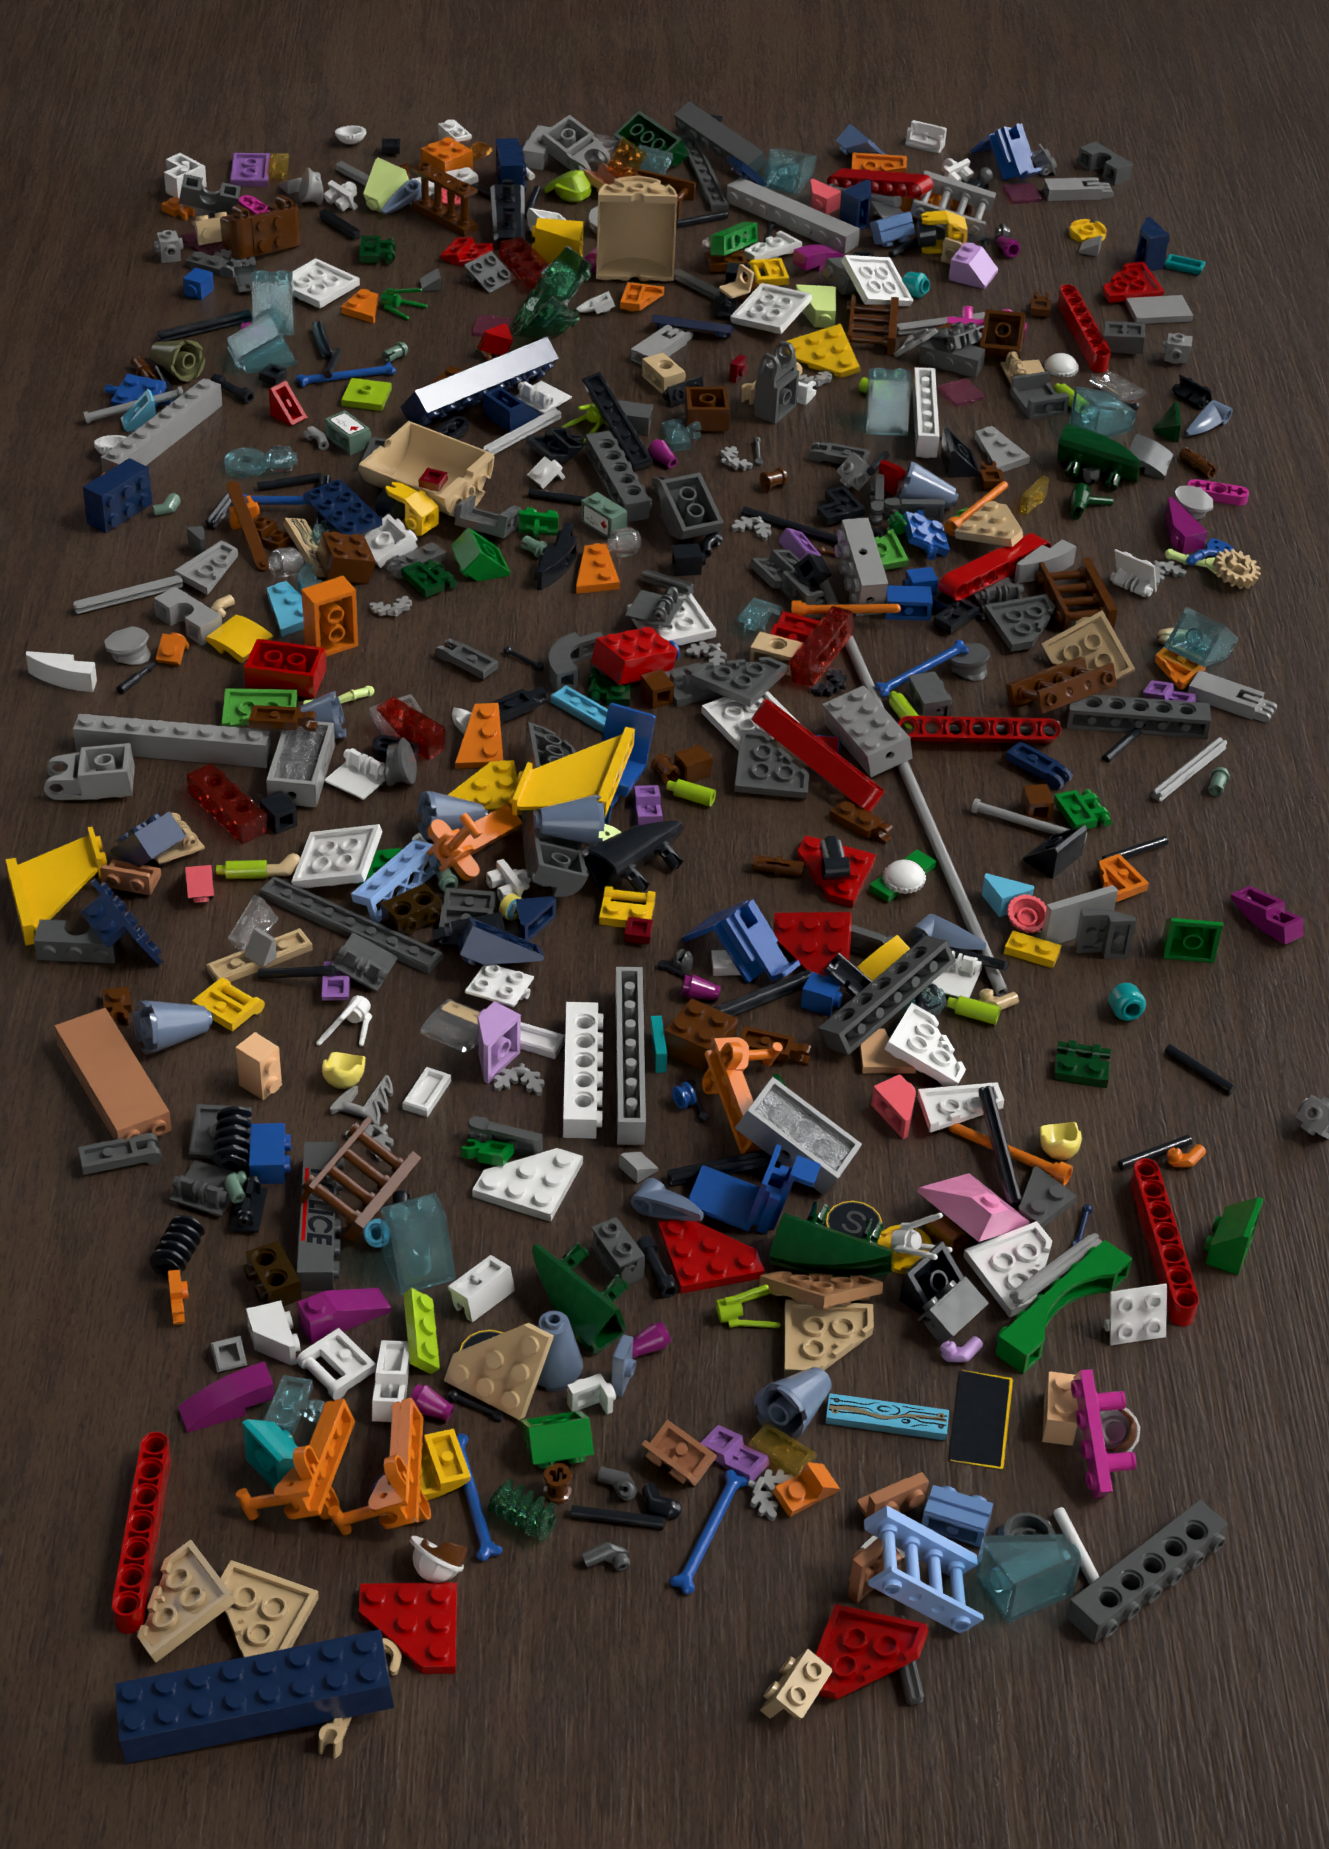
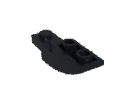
(556, 559)

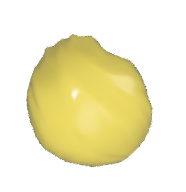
(343, 1069)
(1060, 1140)

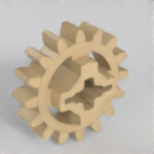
(1236, 568)

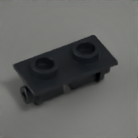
(725, 306)
(676, 392)
(1200, 395)
(846, 975)
(249, 1212)

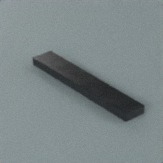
(617, 421)

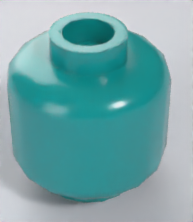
(916, 283)
(1126, 1001)

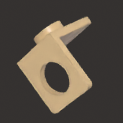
(949, 249)
(739, 287)

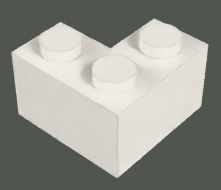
(176, 168)

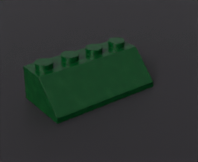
(645, 131)

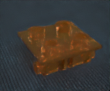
(626, 160)

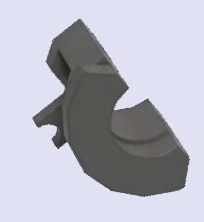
(243, 275)

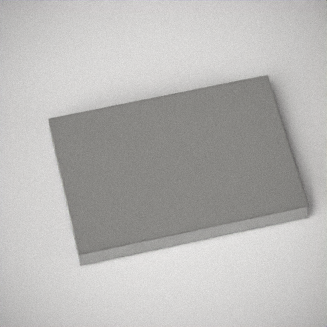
(1159, 309)
(1063, 916)

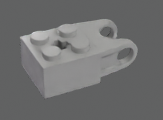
(574, 145)
(93, 773)

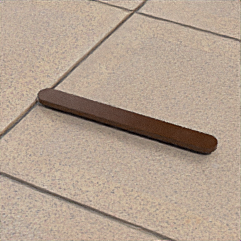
(248, 526)

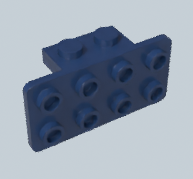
(342, 508)
(111, 922)

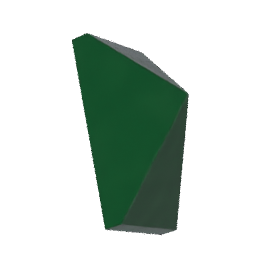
(1170, 423)

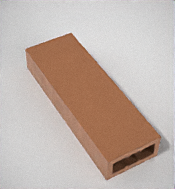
(112, 1076)

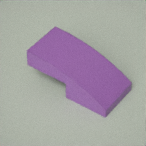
(1165, 691)
(648, 804)
(336, 986)
(735, 1455)

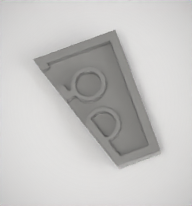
(1000, 449)
(208, 567)

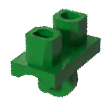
(538, 522)

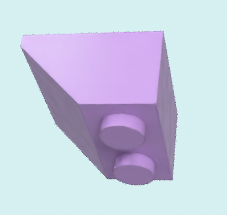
(972, 266)
(497, 1039)

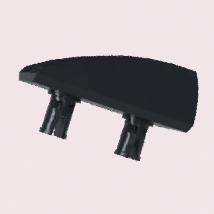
(508, 210)
(629, 850)

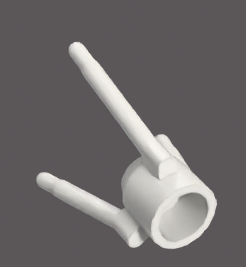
(355, 1012)
(910, 1242)

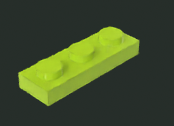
(421, 1331)

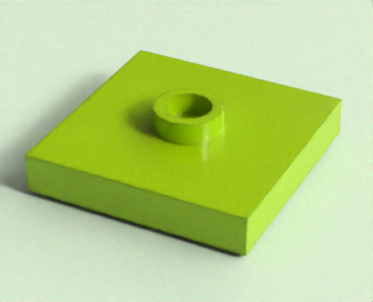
(366, 394)

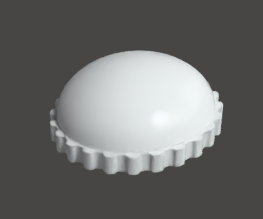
(350, 134)
(1061, 365)
(106, 443)
(904, 876)

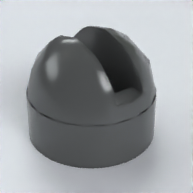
(984, 174)
(1091, 474)
(687, 962)

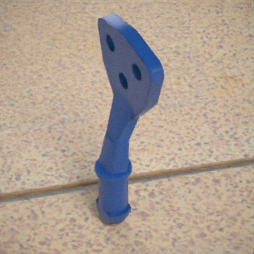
(1212, 549)

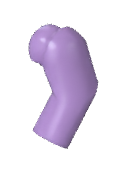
(960, 1354)

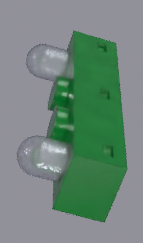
(731, 239)

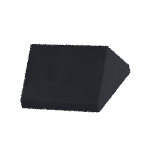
(957, 456)
(1057, 851)
(928, 1277)

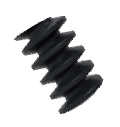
(232, 1138)
(176, 1245)

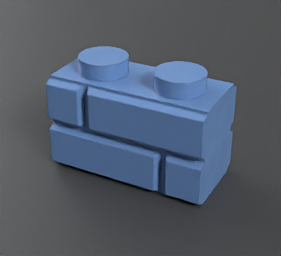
(892, 228)
(957, 1515)

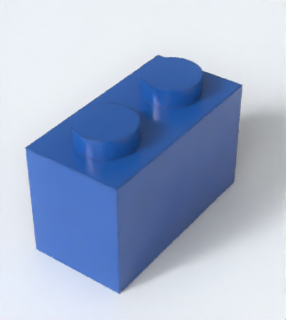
(914, 602)
(268, 1152)

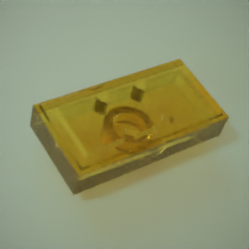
(278, 166)
(1034, 495)
(782, 1449)

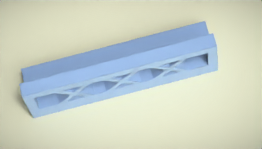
(395, 873)

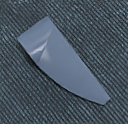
(405, 195)
(1210, 417)
(942, 929)
(656, 1201)

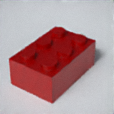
(633, 653)
(285, 667)

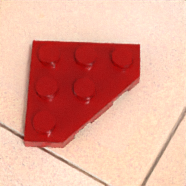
(1132, 282)
(837, 891)
(814, 937)
(706, 1257)
(416, 1619)
(866, 1647)

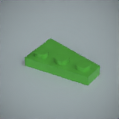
(891, 551)
(239, 703)

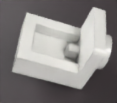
(545, 472)
(589, 1392)

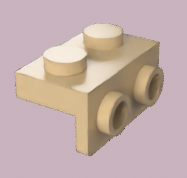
(208, 229)
(798, 1685)

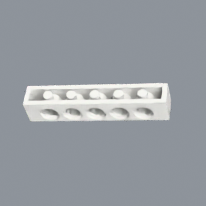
(925, 412)
(581, 1072)

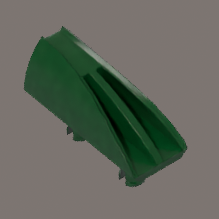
(1090, 449)
(819, 1249)
(590, 1312)

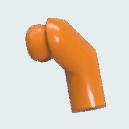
(1189, 1159)

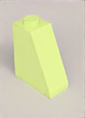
(383, 183)
(822, 308)

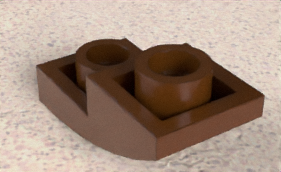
(270, 534)

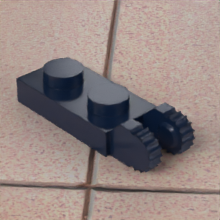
(745, 171)
(1039, 765)

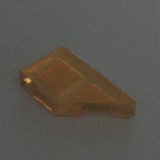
(480, 150)

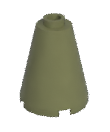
(179, 358)

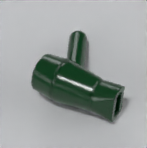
(1081, 498)

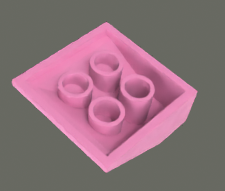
(973, 1207)

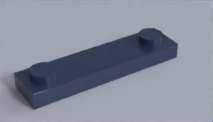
(720, 330)

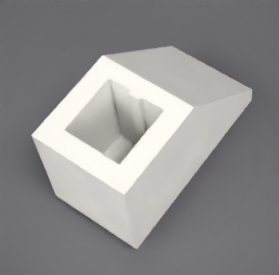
(453, 130)
(271, 1332)

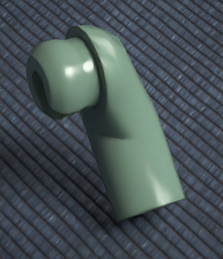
(169, 506)
(234, 1185)

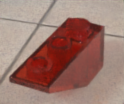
(414, 726)

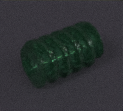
(523, 1510)

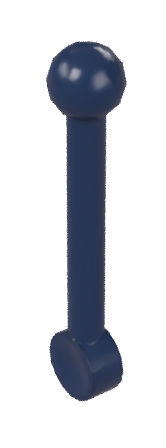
(1087, 1209)

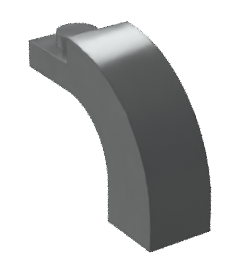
(565, 655)

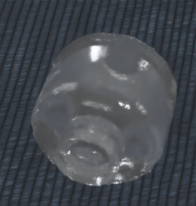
(624, 542)
(285, 562)

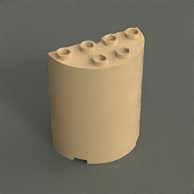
(636, 230)
(418, 448)

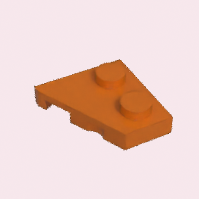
(639, 296)
(361, 306)
(1177, 668)
(1122, 875)

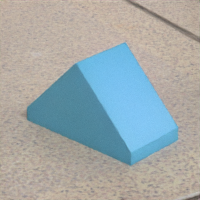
(139, 412)
(1001, 891)

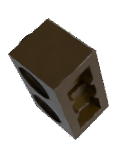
(411, 910)
(272, 1274)

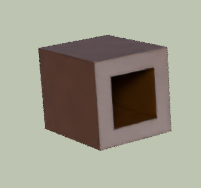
(657, 689)
(694, 763)
(1037, 802)
(948, 1232)

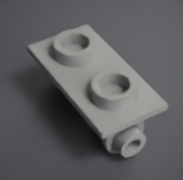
(1043, 159)

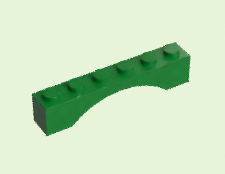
(1097, 1273)

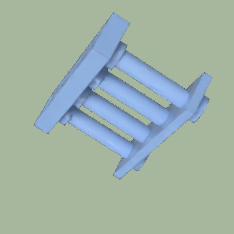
(940, 1556)

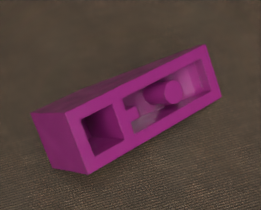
(1183, 530)
(339, 1309)

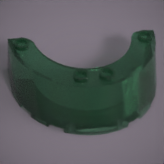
(555, 285)

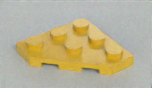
(826, 350)
(490, 785)

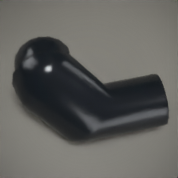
(708, 541)

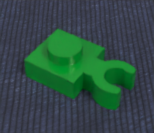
(491, 1152)

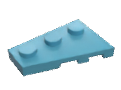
(287, 607)

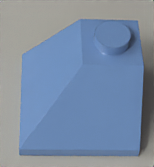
(854, 141)

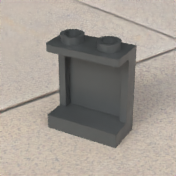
(1037, 396)
(483, 521)

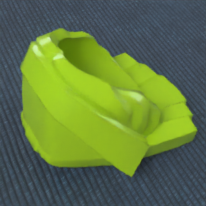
(570, 186)

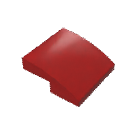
(465, 250)
(794, 627)

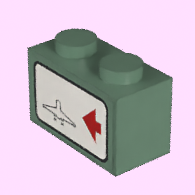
(347, 432)
(602, 514)

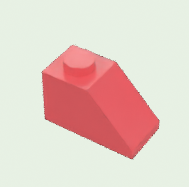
(824, 197)
(199, 883)
(895, 1103)

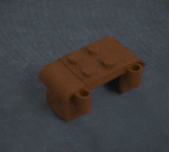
(261, 232)

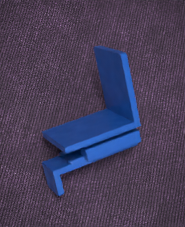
(1010, 151)
(616, 720)
(747, 941)
(747, 1204)

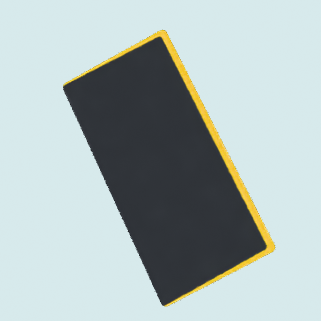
(981, 1419)

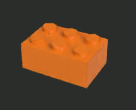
(330, 615)

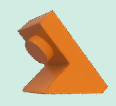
(806, 1489)

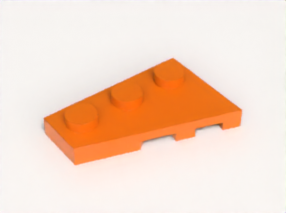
(879, 162)
(597, 570)
(482, 738)

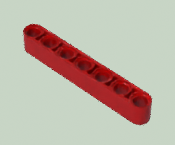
(884, 182)
(1083, 328)
(988, 568)
(988, 725)
(818, 755)
(1164, 1241)
(143, 1514)

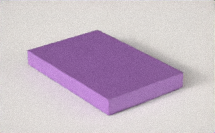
(250, 169)

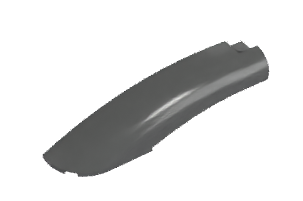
(549, 858)

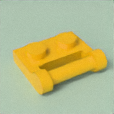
(774, 271)
(617, 913)
(225, 1009)

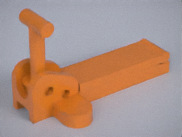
(457, 846)
(727, 1079)
(308, 1485)
(398, 1493)

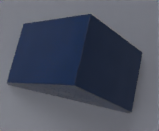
(534, 915)

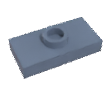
(622, 1365)

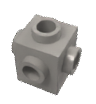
(168, 246)
(1177, 348)
(854, 472)
(1315, 1115)

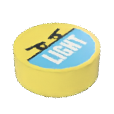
(508, 906)

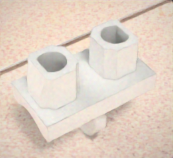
(957, 170)
(341, 195)
(510, 880)

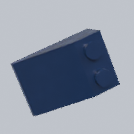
(494, 946)

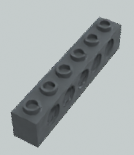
(618, 475)
(1126, 713)
(887, 995)
(1165, 1555)

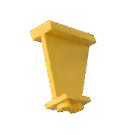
(575, 776)
(52, 879)

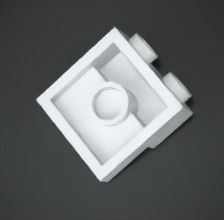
(390, 540)

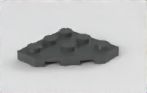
(1021, 620)
(740, 679)
(768, 769)

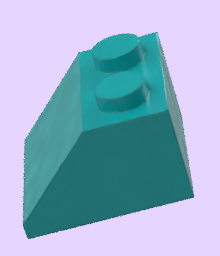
(268, 1449)

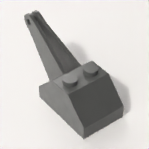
(687, 506)

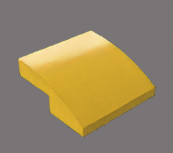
(237, 637)
(883, 958)
(442, 1464)

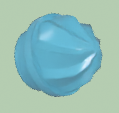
(372, 1233)

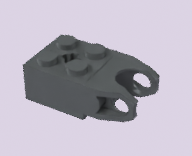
(776, 384)

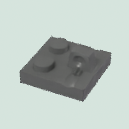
(684, 690)

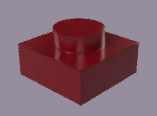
(738, 368)
(433, 479)
(638, 930)

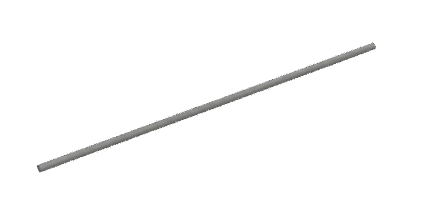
(925, 816)

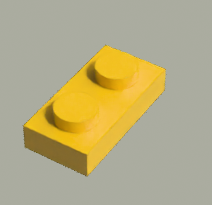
(1032, 949)

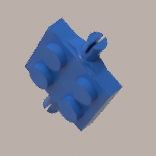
(133, 388)
(926, 534)

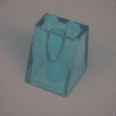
(788, 169)
(274, 296)
(259, 346)
(888, 401)
(1101, 412)
(1201, 639)
(417, 1243)
(1027, 1571)

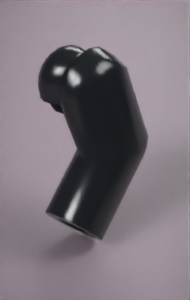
(660, 1505)

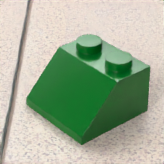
(479, 557)
(1191, 939)
(1233, 1235)
(557, 1438)

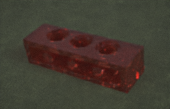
(523, 260)
(822, 646)
(227, 803)

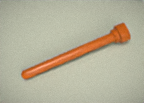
(954, 522)
(803, 609)
(1059, 1171)

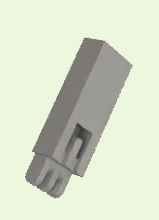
(1076, 189)
(665, 340)
(1231, 697)

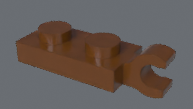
(281, 718)
(861, 821)
(762, 1039)

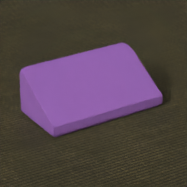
(797, 543)

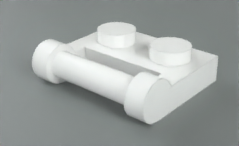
(343, 1357)

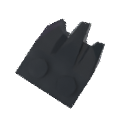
(556, 444)

